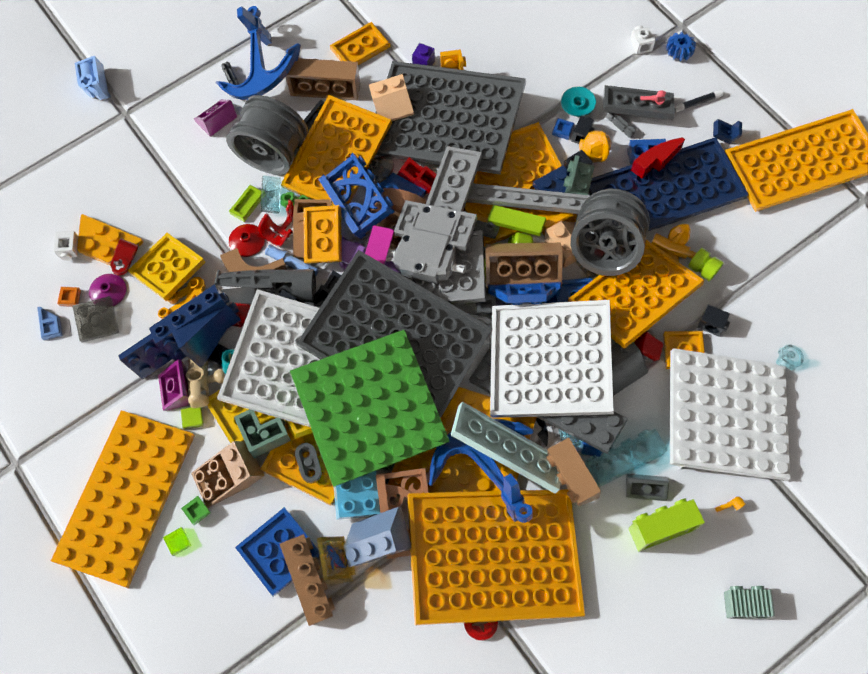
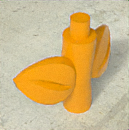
(676, 243)

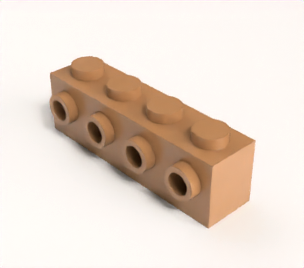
(306, 579)

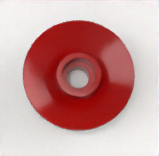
(250, 245)

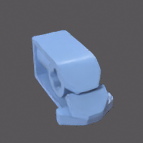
(92, 78)

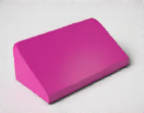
(379, 243)

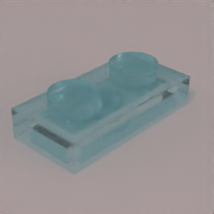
(270, 194)

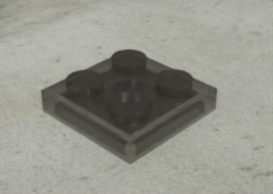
(95, 319)

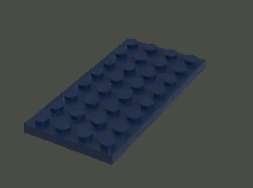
(687, 186)

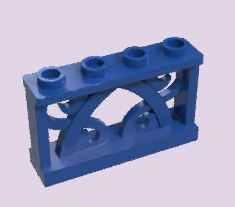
(334, 190)

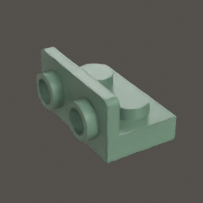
(579, 178)

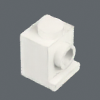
(642, 36)
(66, 245)

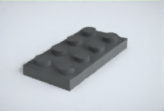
(627, 102)

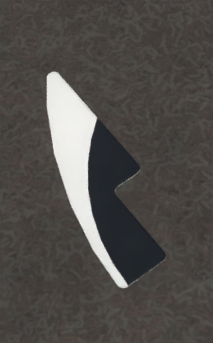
(546, 434)

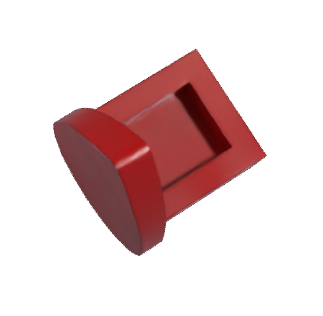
(649, 346)

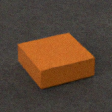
(69, 296)

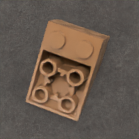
(298, 222)
(227, 473)

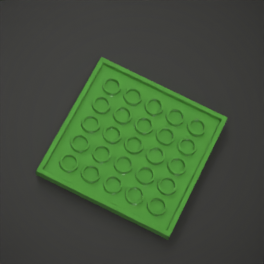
(369, 407)

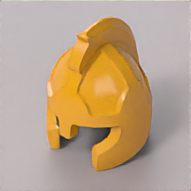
(596, 146)

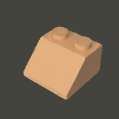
(392, 98)
(562, 233)

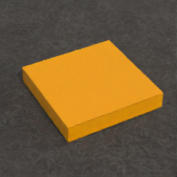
(682, 340)

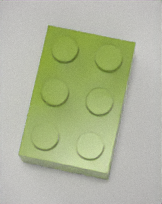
(665, 524)

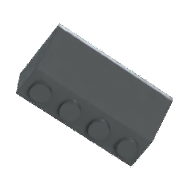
(626, 366)

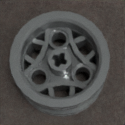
(267, 134)
(611, 246)

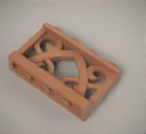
(387, 491)

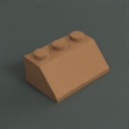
(573, 473)

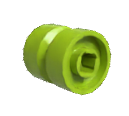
(705, 264)

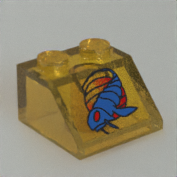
(334, 561)

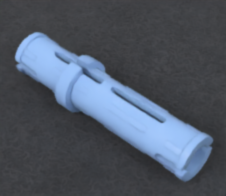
(289, 260)

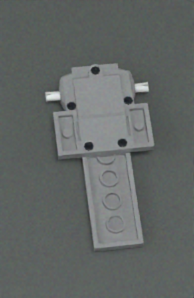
(440, 226)

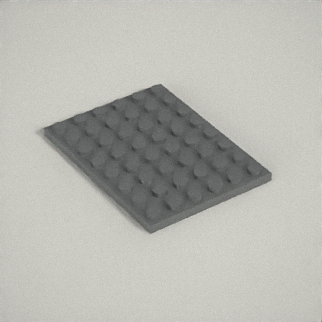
(455, 111)
(377, 302)

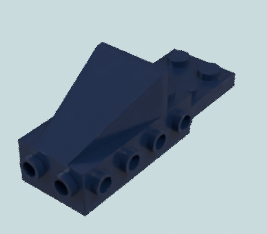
(186, 332)

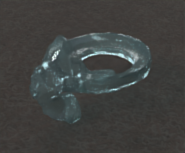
(785, 358)

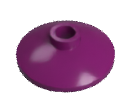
(116, 288)

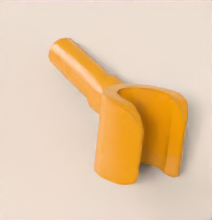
(737, 503)

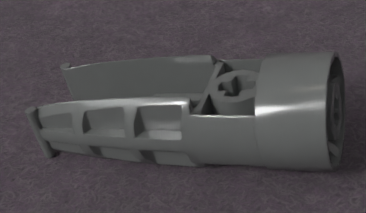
(297, 282)

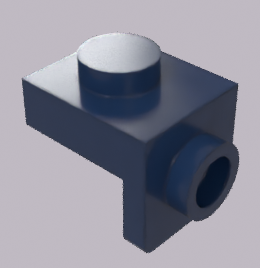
(727, 132)

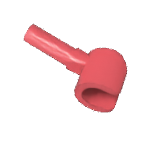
(657, 98)

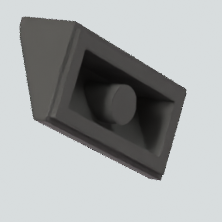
(647, 487)

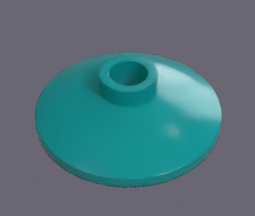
(580, 96)

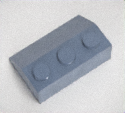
(377, 537)

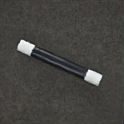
(698, 100)

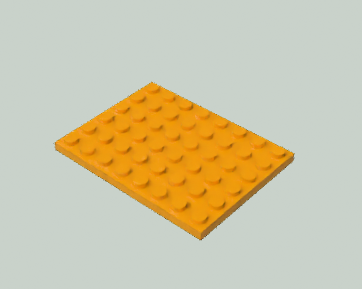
(485, 567)

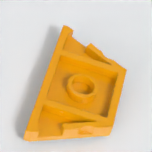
(100, 239)

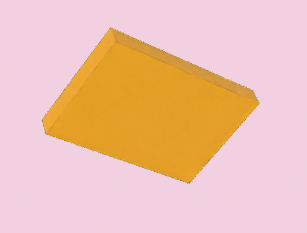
(360, 44)
(322, 234)

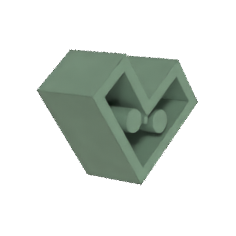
(261, 437)

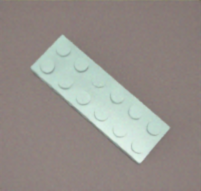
(504, 446)

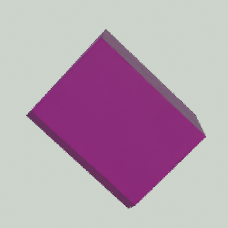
(216, 117)
(174, 386)

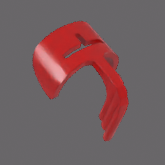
(267, 223)

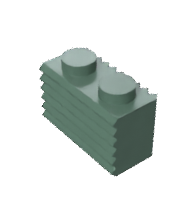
(749, 603)

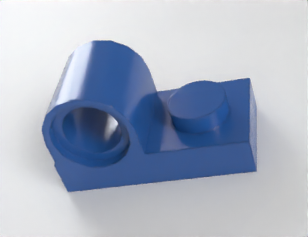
(638, 147)

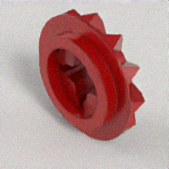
(476, 632)

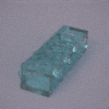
(649, 440)

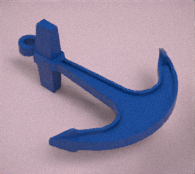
(259, 80)
(508, 485)

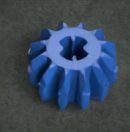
(681, 46)

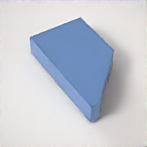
(49, 324)

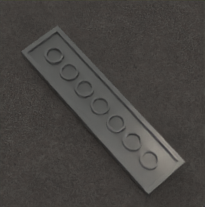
(595, 430)

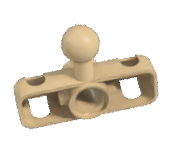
(199, 381)

